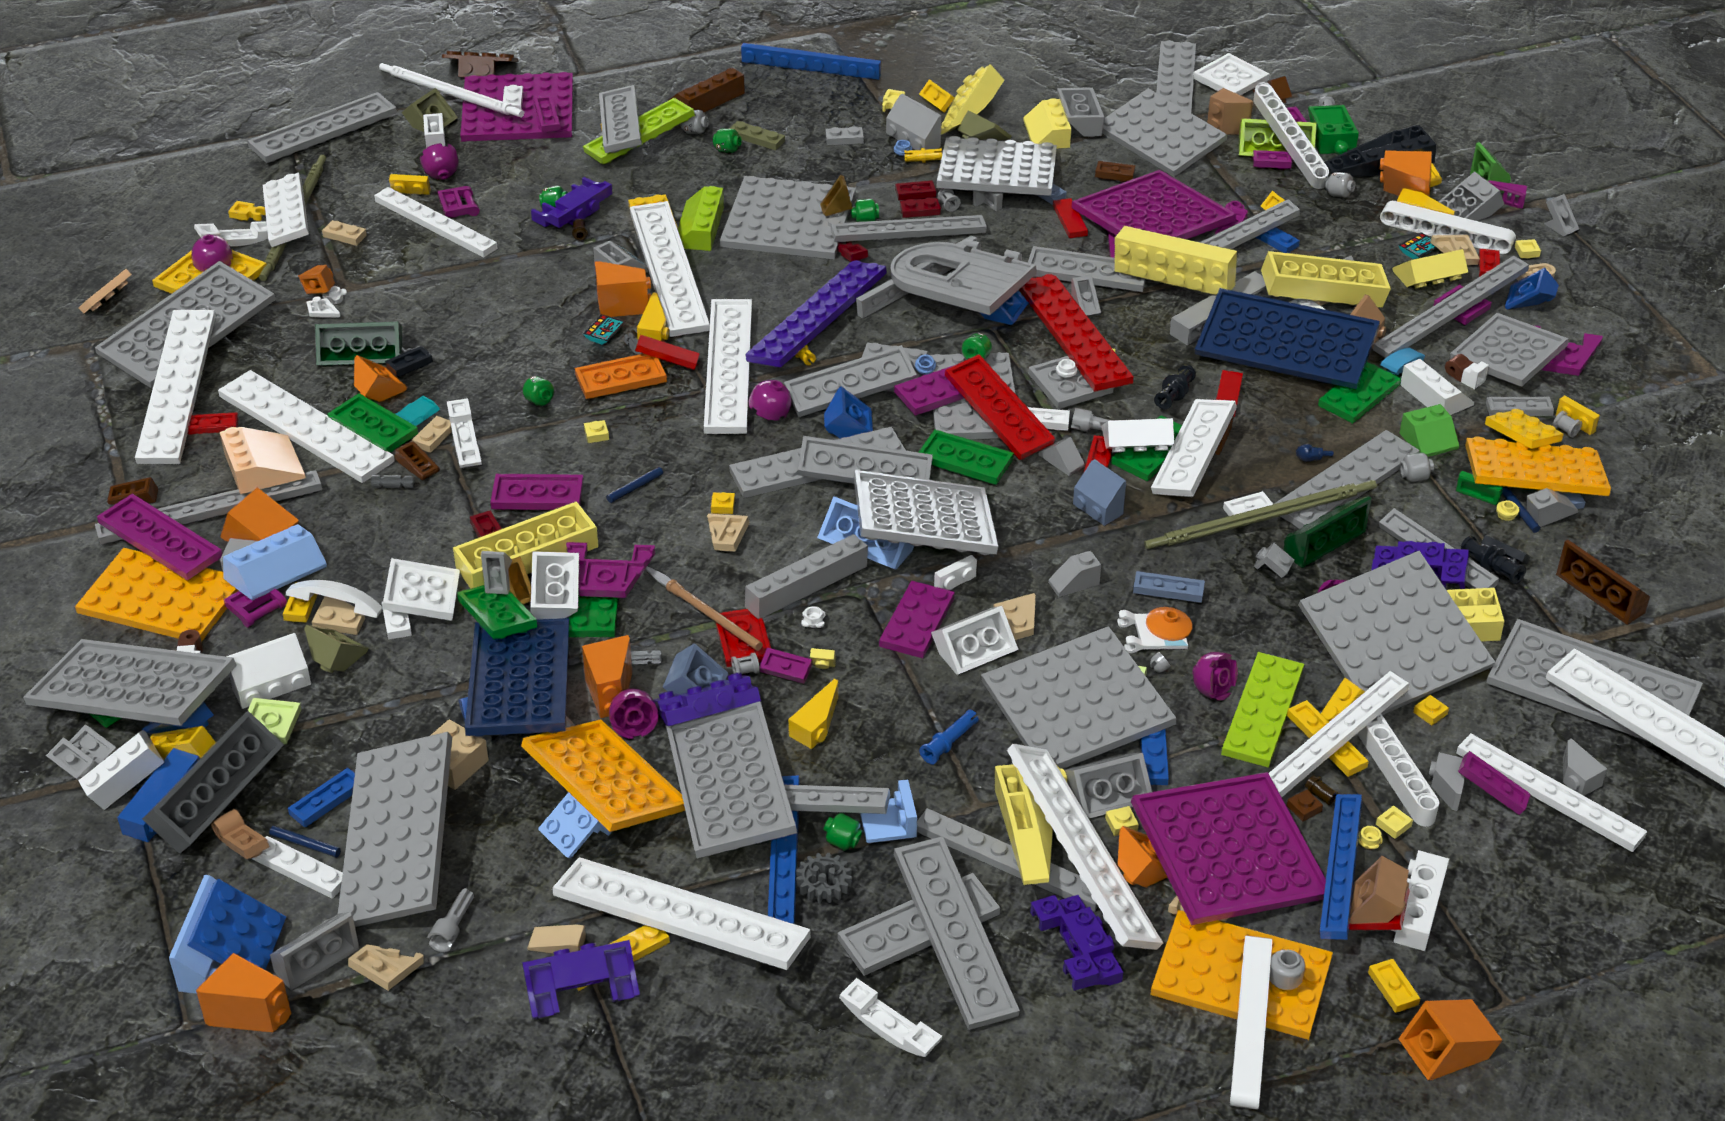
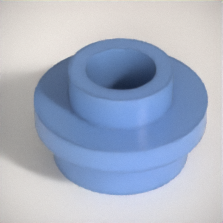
(902, 145)
(925, 360)

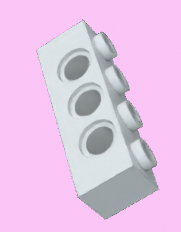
(1425, 887)

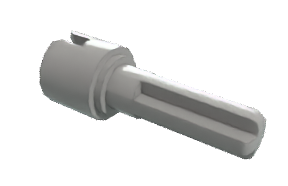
(1084, 420)
(446, 929)

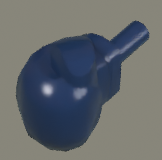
(1309, 453)

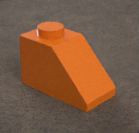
(317, 279)

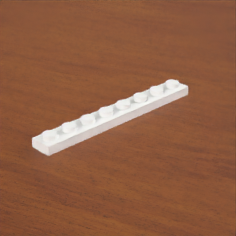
(436, 222)
(1337, 732)
(1556, 794)

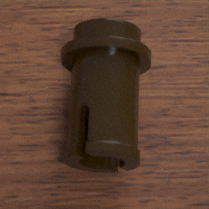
(579, 231)
(1320, 789)

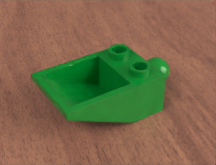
(1333, 129)

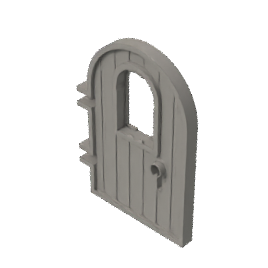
(980, 277)

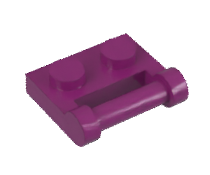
(452, 203)
(240, 605)

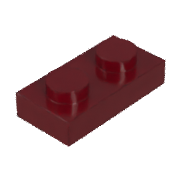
(915, 190)
(920, 207)
(484, 523)

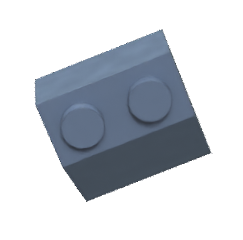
(1100, 493)
(692, 669)

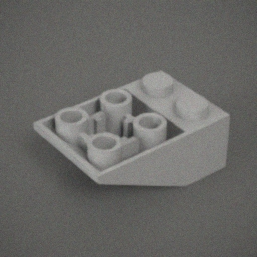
(1474, 198)

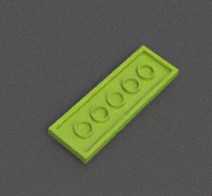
(651, 125)
(1262, 709)

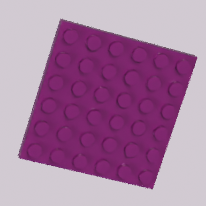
(487, 125)
(1154, 205)
(1230, 847)

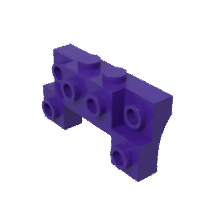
(574, 205)
(1447, 564)
(700, 702)
(1084, 935)
(579, 969)

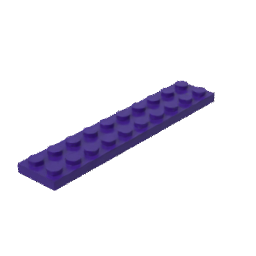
(815, 314)

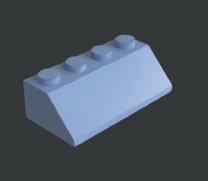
(843, 522)
(273, 562)
(188, 964)

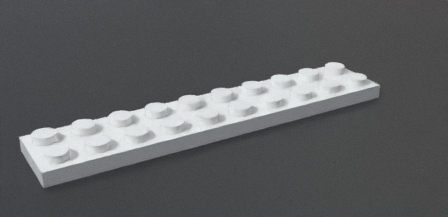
(669, 269)
(727, 367)
(175, 387)
(306, 426)
(1642, 713)
(1085, 848)
(682, 913)

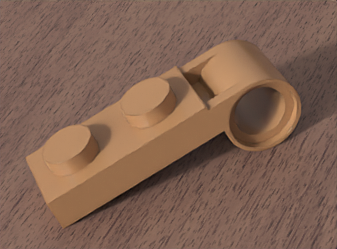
(238, 836)

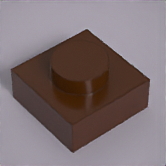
(1304, 805)

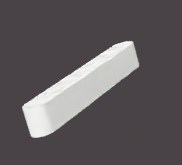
(1291, 135)
(1437, 226)
(1400, 771)
(1251, 1023)

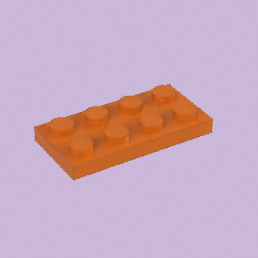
(620, 375)

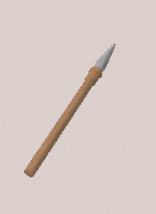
(678, 590)

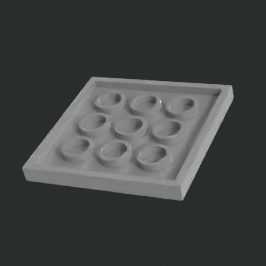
(1511, 348)

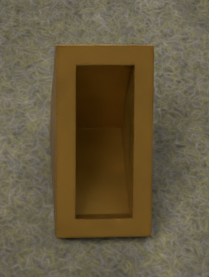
(837, 198)
(519, 581)

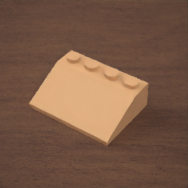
(260, 458)

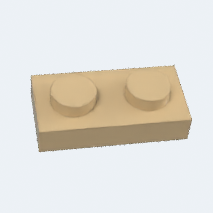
(344, 232)
(433, 434)

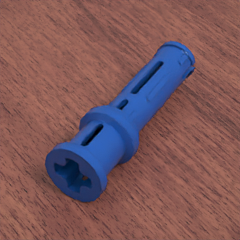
(942, 742)

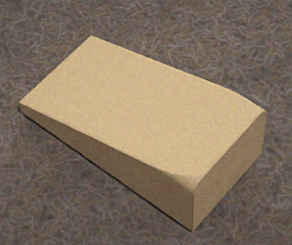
(555, 938)

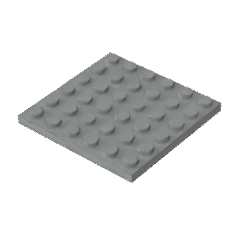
(997, 166)
(782, 218)
(924, 512)
(1397, 623)
(1079, 698)

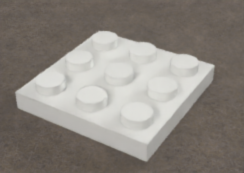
(1231, 74)
(421, 589)

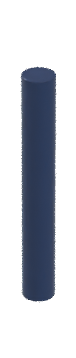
(634, 484)
(1523, 513)
(305, 841)

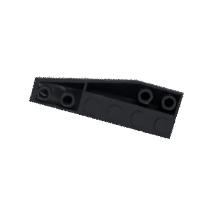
(1366, 158)

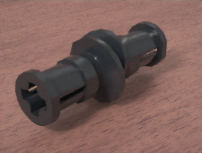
(1175, 387)
(1494, 559)

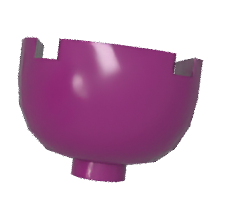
(439, 161)
(209, 251)
(770, 399)
(1215, 675)
(633, 713)

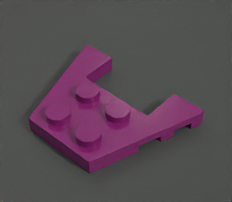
(1574, 357)
(610, 577)

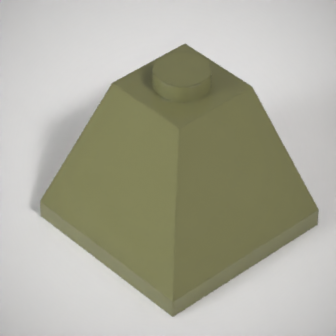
(428, 104)
(981, 128)
(333, 648)

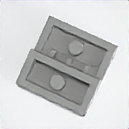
(81, 753)

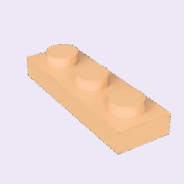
(105, 292)

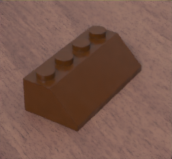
(713, 91)
(1601, 584)

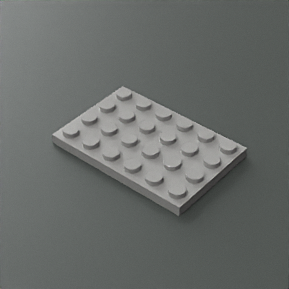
(1162, 132)
(960, 417)

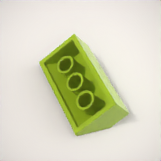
(1258, 135)
(701, 219)

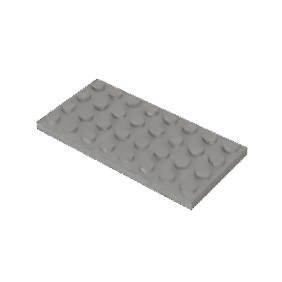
(219, 288)
(1535, 650)
(130, 681)
(730, 780)
(396, 830)

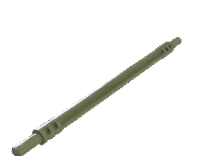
(308, 186)
(1260, 514)

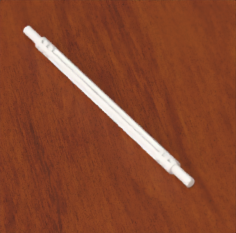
(452, 90)

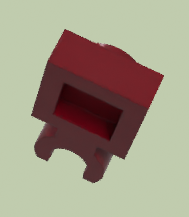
(852, 252)

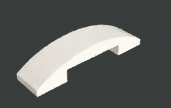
(238, 237)
(463, 433)
(363, 603)
(887, 1022)

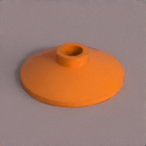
(1169, 623)

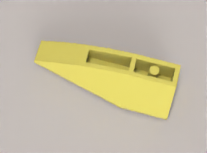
(972, 96)
(1481, 611)
(1025, 825)

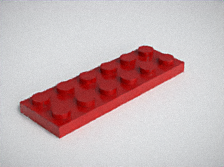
(999, 407)

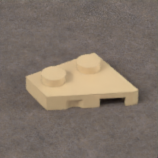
(1451, 243)
(727, 530)
(1020, 615)
(338, 616)
(384, 966)

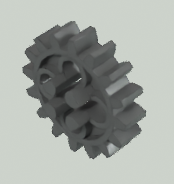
(815, 884)

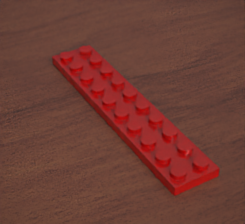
(1076, 333)

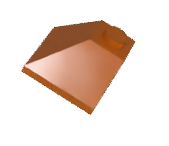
(375, 380)
(1138, 858)

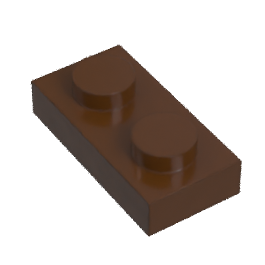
(1114, 171)

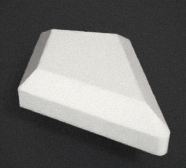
(322, 308)

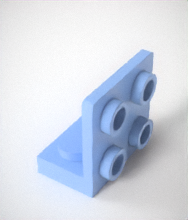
(897, 823)
(570, 826)

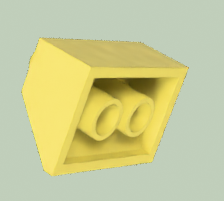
(1048, 124)
(1432, 269)

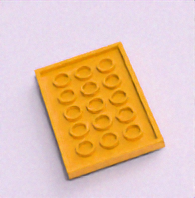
(1537, 468)
(154, 598)
(605, 775)
(1205, 970)

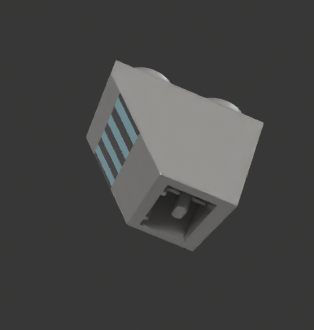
(615, 254)

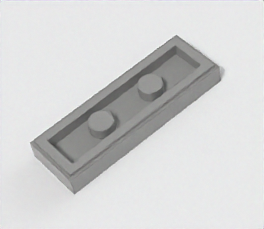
(1530, 405)

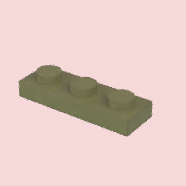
(758, 135)

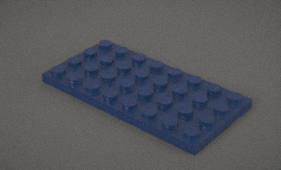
(1287, 338)
(519, 681)

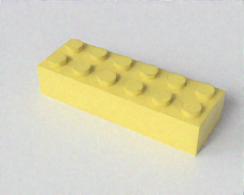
(1174, 260)
(1324, 278)
(539, 534)

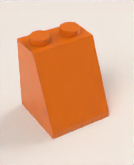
(1407, 171)
(621, 289)
(256, 518)
(607, 670)
(243, 997)
(1449, 1037)

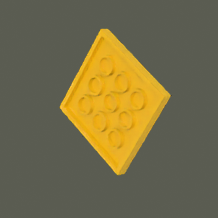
(184, 271)

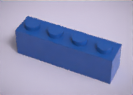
(159, 783)

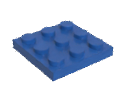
(236, 925)

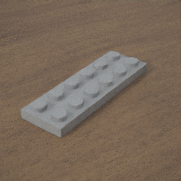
(620, 119)
(1074, 264)
(859, 377)
(840, 459)
(901, 930)

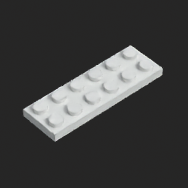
(285, 209)
(1194, 447)

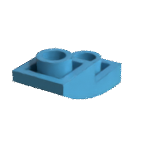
(1397, 360)

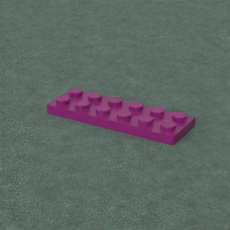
(160, 536)

